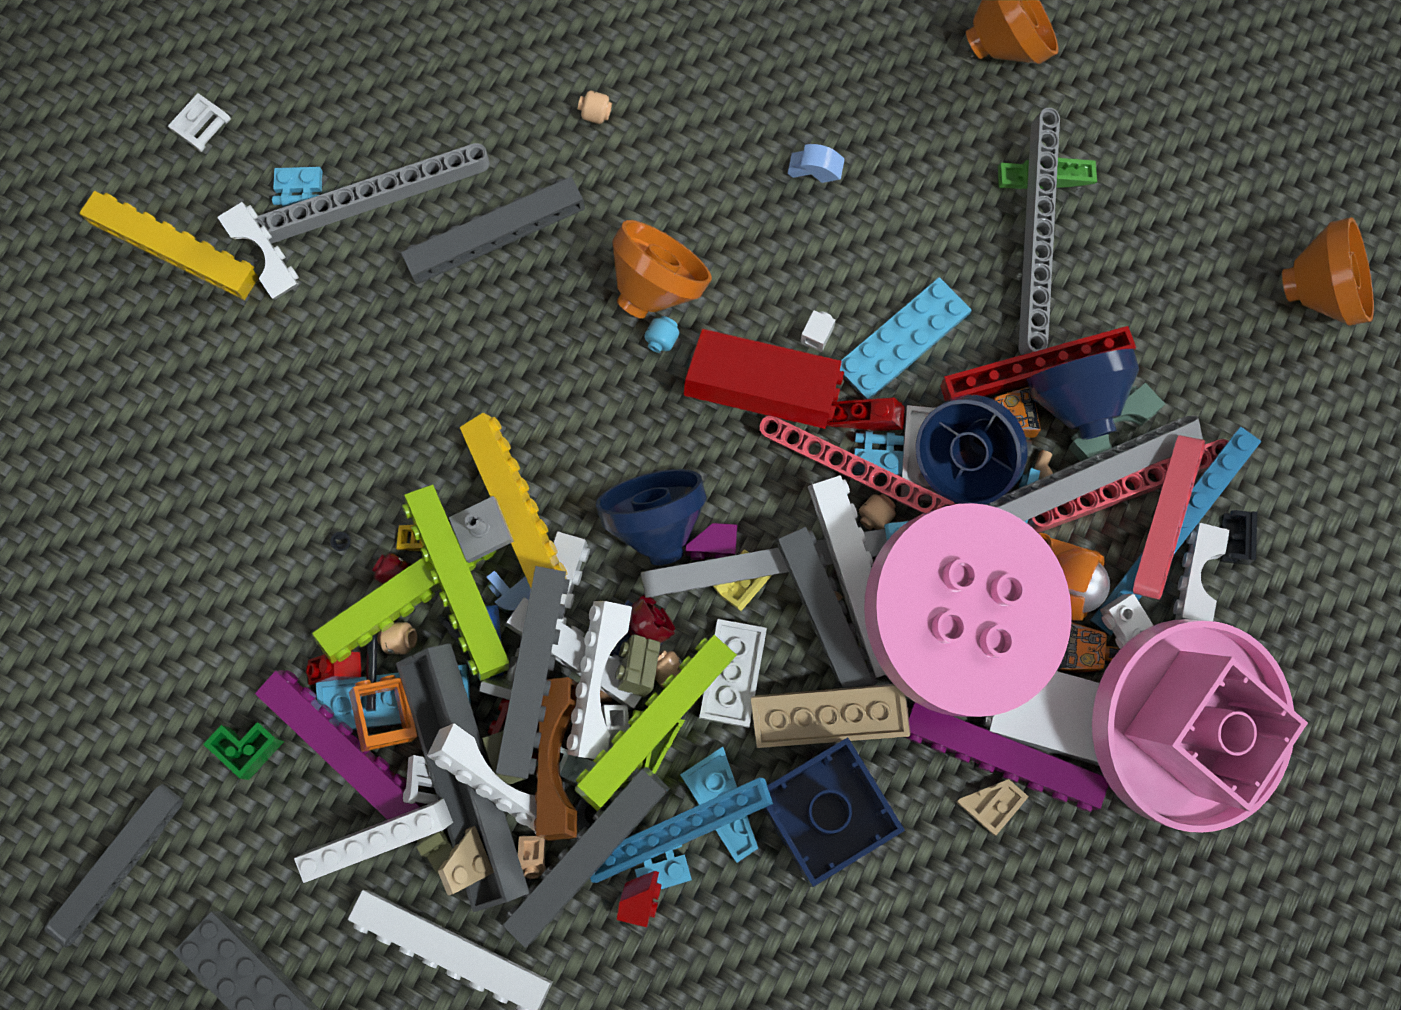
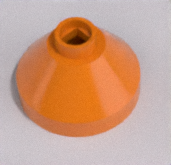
(1012, 31)
(655, 270)
(1333, 275)

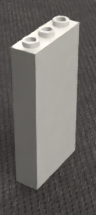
(1053, 719)

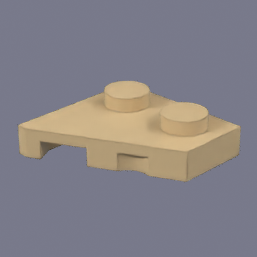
(994, 805)
(465, 864)

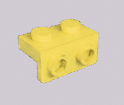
(741, 592)

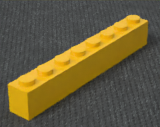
(170, 245)
(504, 482)

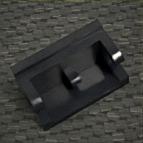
(1242, 537)

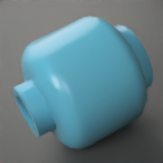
(661, 334)

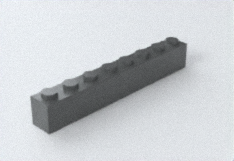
(493, 230)
(825, 610)
(531, 673)
(586, 856)

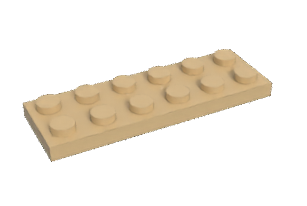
(830, 716)

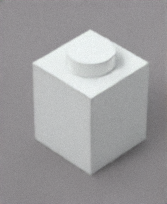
(818, 330)

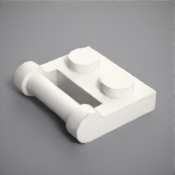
(193, 118)
(418, 774)

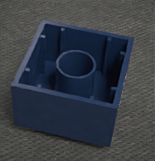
(830, 812)

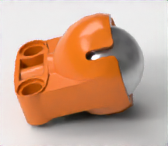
(1084, 574)

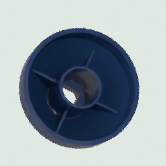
(1087, 391)
(957, 460)
(654, 512)

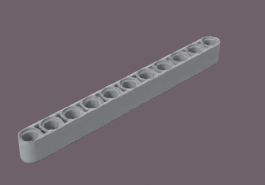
(378, 187)
(1044, 222)
(1097, 470)
(735, 568)

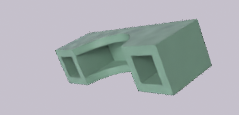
(1139, 408)

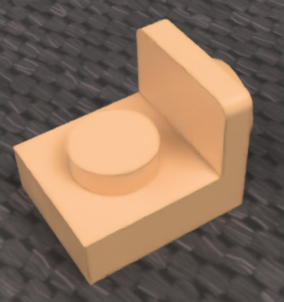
(532, 856)

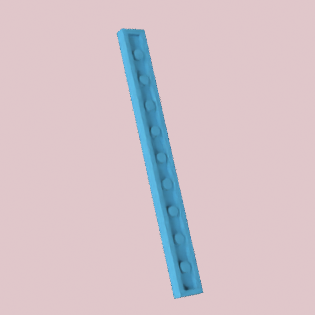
(1203, 496)

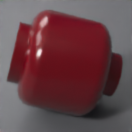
(388, 567)

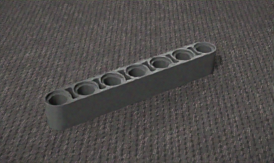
(113, 866)

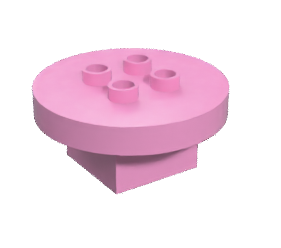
(968, 610)
(1194, 725)

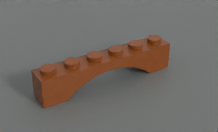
(555, 813)

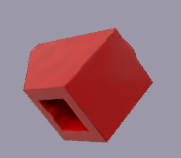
(321, 669)
(638, 898)

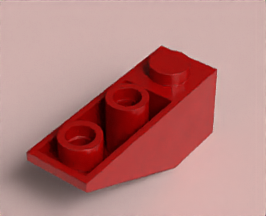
(869, 414)

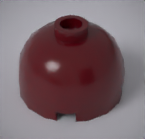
(650, 621)

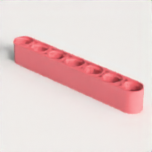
(1169, 517)

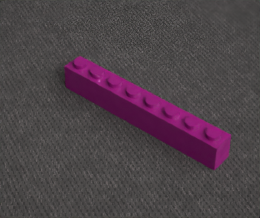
(335, 743)
(1008, 757)

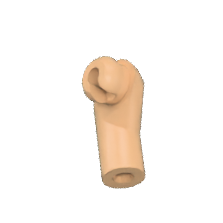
(1042, 464)

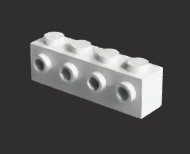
(1125, 618)

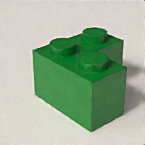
(245, 754)

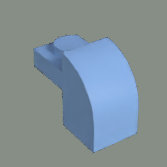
(817, 160)
(510, 597)

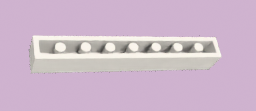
(847, 553)
(449, 951)

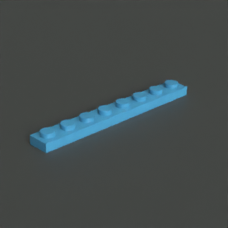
(686, 827)

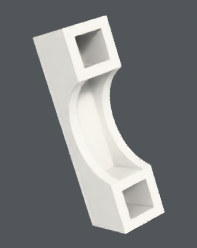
(241, 224)
(1205, 544)

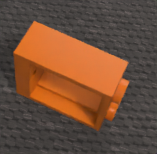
(404, 735)

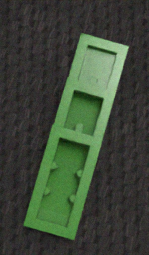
(1069, 173)

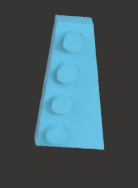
(711, 779)

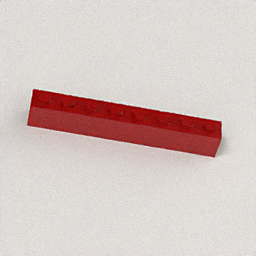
(1014, 372)

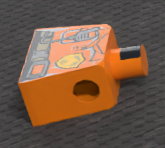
(1024, 410)
(1087, 650)

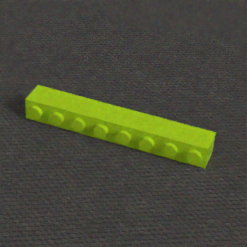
(456, 583)
(379, 610)
(654, 723)

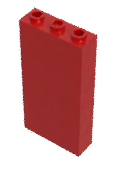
(764, 378)

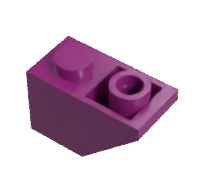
(713, 542)

